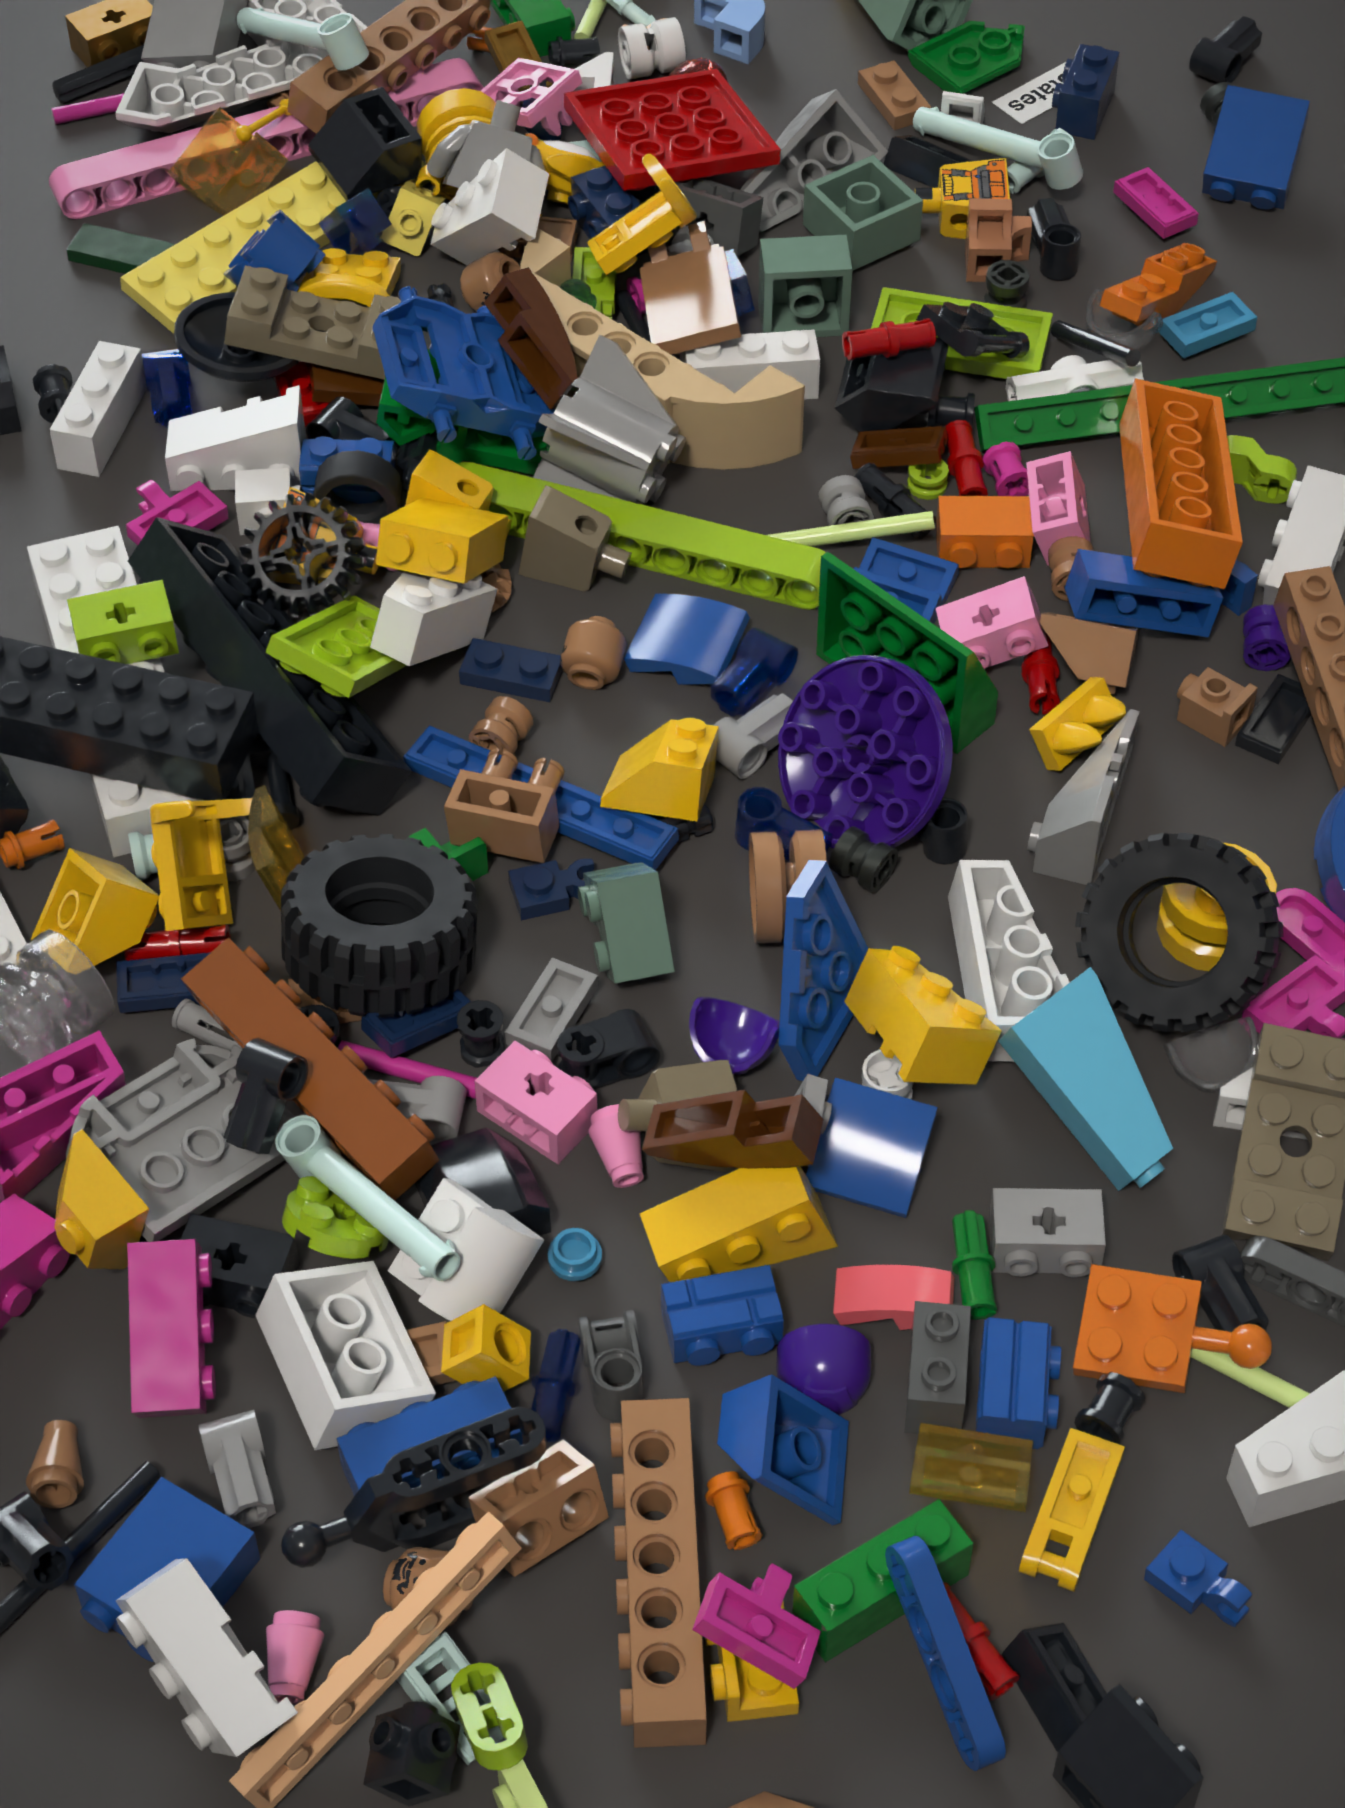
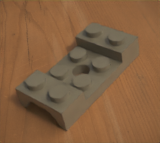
(285, 324)
(1287, 1198)

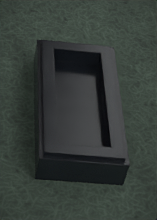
(1275, 720)

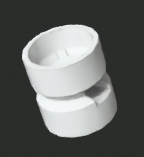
(665, 46)

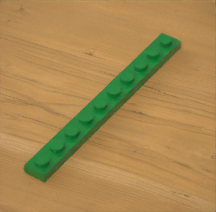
(1100, 410)

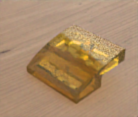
(223, 168)
(271, 843)
(971, 1467)

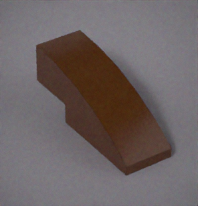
(533, 335)
(735, 1131)

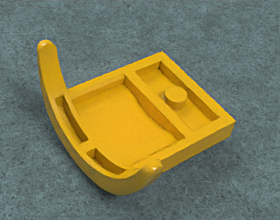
(645, 225)
(353, 276)
(192, 861)

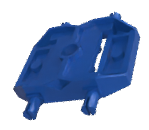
(477, 377)

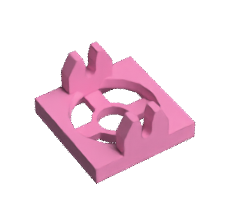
(549, 101)

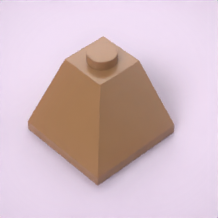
(1093, 647)

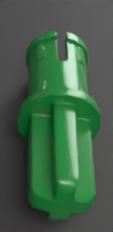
(974, 1264)

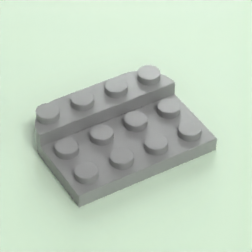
(170, 1135)

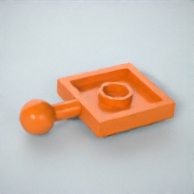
(1148, 1327)

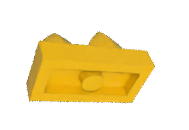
(1076, 723)

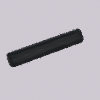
(97, 75)

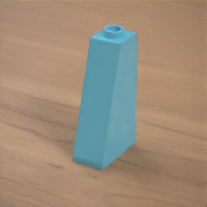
(1091, 1081)

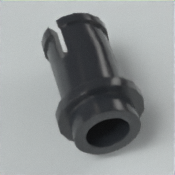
(572, 51)

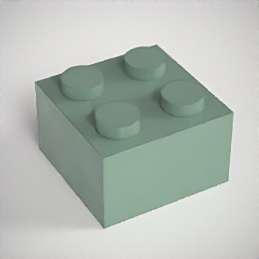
(868, 206)
(805, 284)

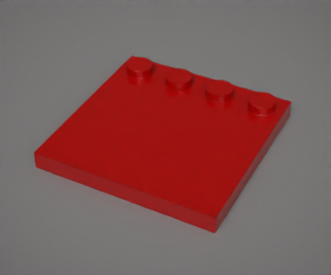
(684, 120)

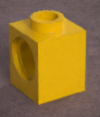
(486, 1346)

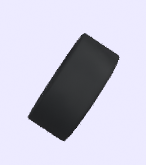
(361, 469)

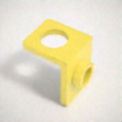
(411, 218)

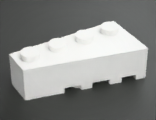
(998, 945)

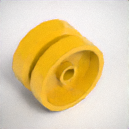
(1193, 922)

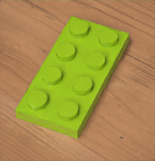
(905, 306)
(335, 648)

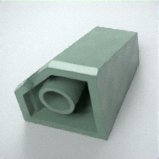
(915, 21)

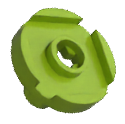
(329, 1222)

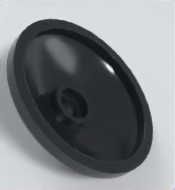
(201, 339)

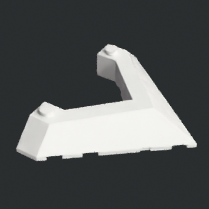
(181, 97)

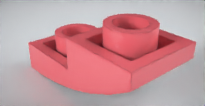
(888, 1292)

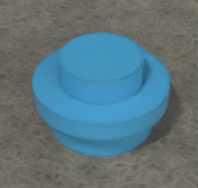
(574, 1254)

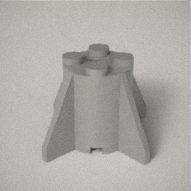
(611, 433)

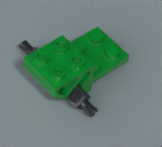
(419, 435)

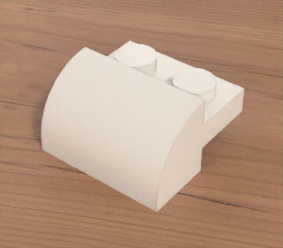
(491, 1250)

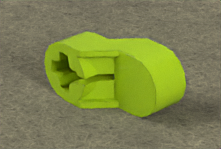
(1262, 475)

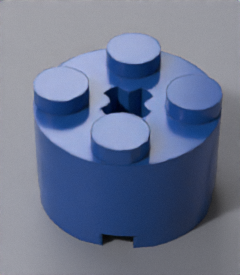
(280, 248)

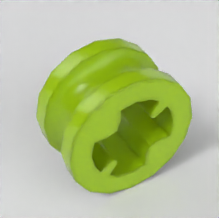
(928, 488)

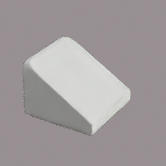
(963, 106)

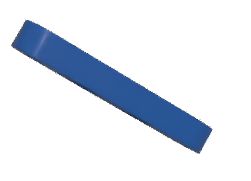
(945, 1653)

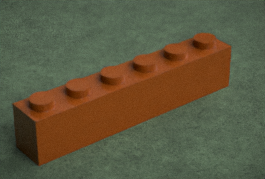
(349, 1108)

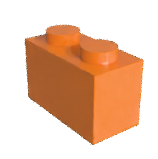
(985, 531)

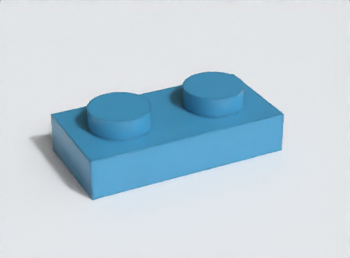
(1208, 324)

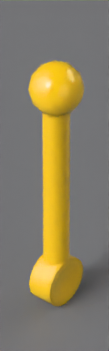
(245, 132)

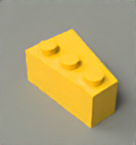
(921, 1019)
(738, 1223)

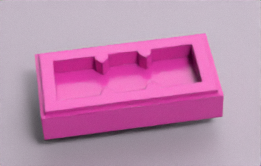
(1155, 202)

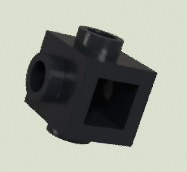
(412, 1754)

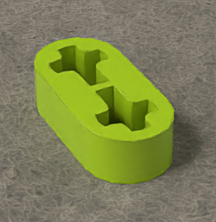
(499, 1712)

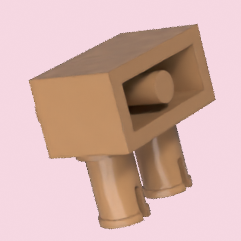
(506, 813)

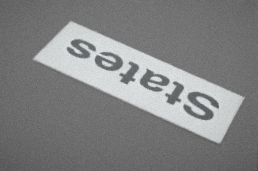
(1031, 97)

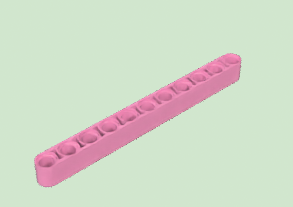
(140, 170)

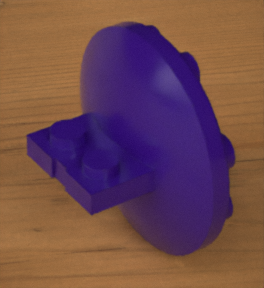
(866, 749)

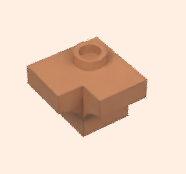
(994, 236)

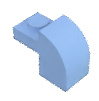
(736, 26)

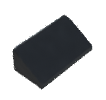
(919, 159)
(1054, 1679)

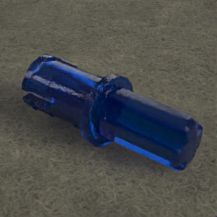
(555, 1381)

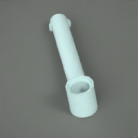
(335, 35)
(1053, 154)
(314, 1154)

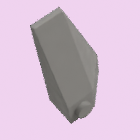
(814, 144)
(1080, 814)

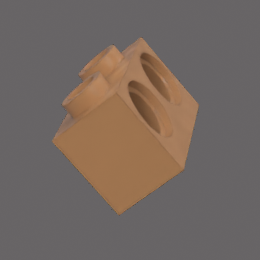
(544, 1504)

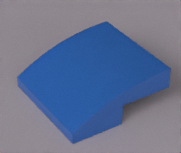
(910, 576)
(687, 637)
(872, 1147)

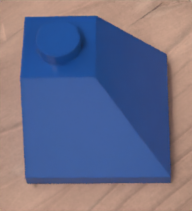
(787, 1444)

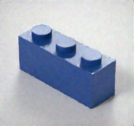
(1110, 591)
(371, 1445)

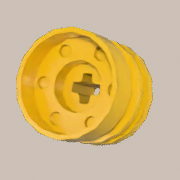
(447, 113)

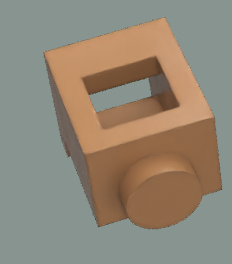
(1215, 705)

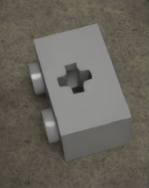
(1046, 1231)

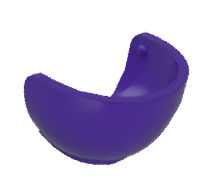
(731, 1033)
(826, 1364)

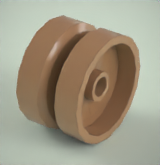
(773, 877)

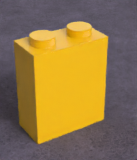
(441, 540)

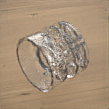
(50, 997)

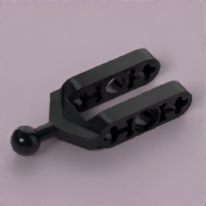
(383, 1503)

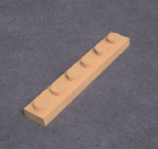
(376, 1663)

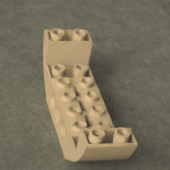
(720, 427)

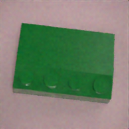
(867, 620)

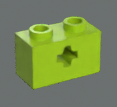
(124, 623)

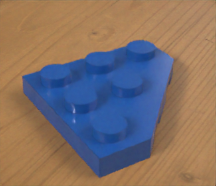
(818, 969)

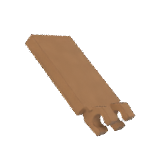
(689, 295)

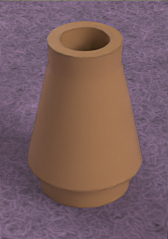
(56, 1469)

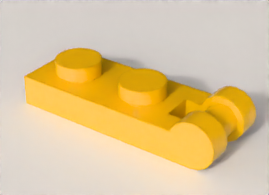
(1072, 1507)

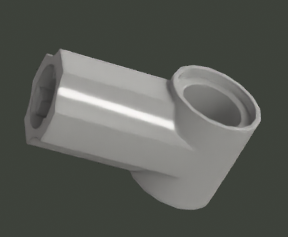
(745, 742)
(436, 1102)
(236, 1457)

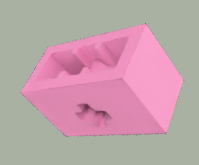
(1056, 500)
(996, 622)
(536, 1101)

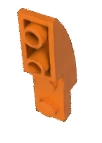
(1162, 287)

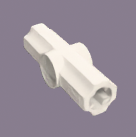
(1070, 376)

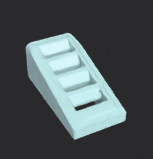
(442, 1651)

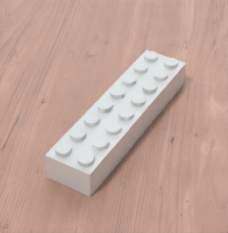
(79, 568)

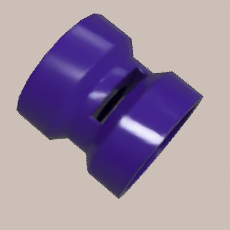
(1265, 644)

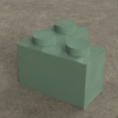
(630, 920)

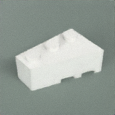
(491, 209)

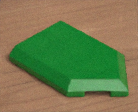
(968, 55)

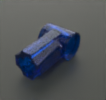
(168, 381)
(757, 665)
(762, 811)

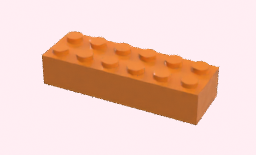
(1179, 485)

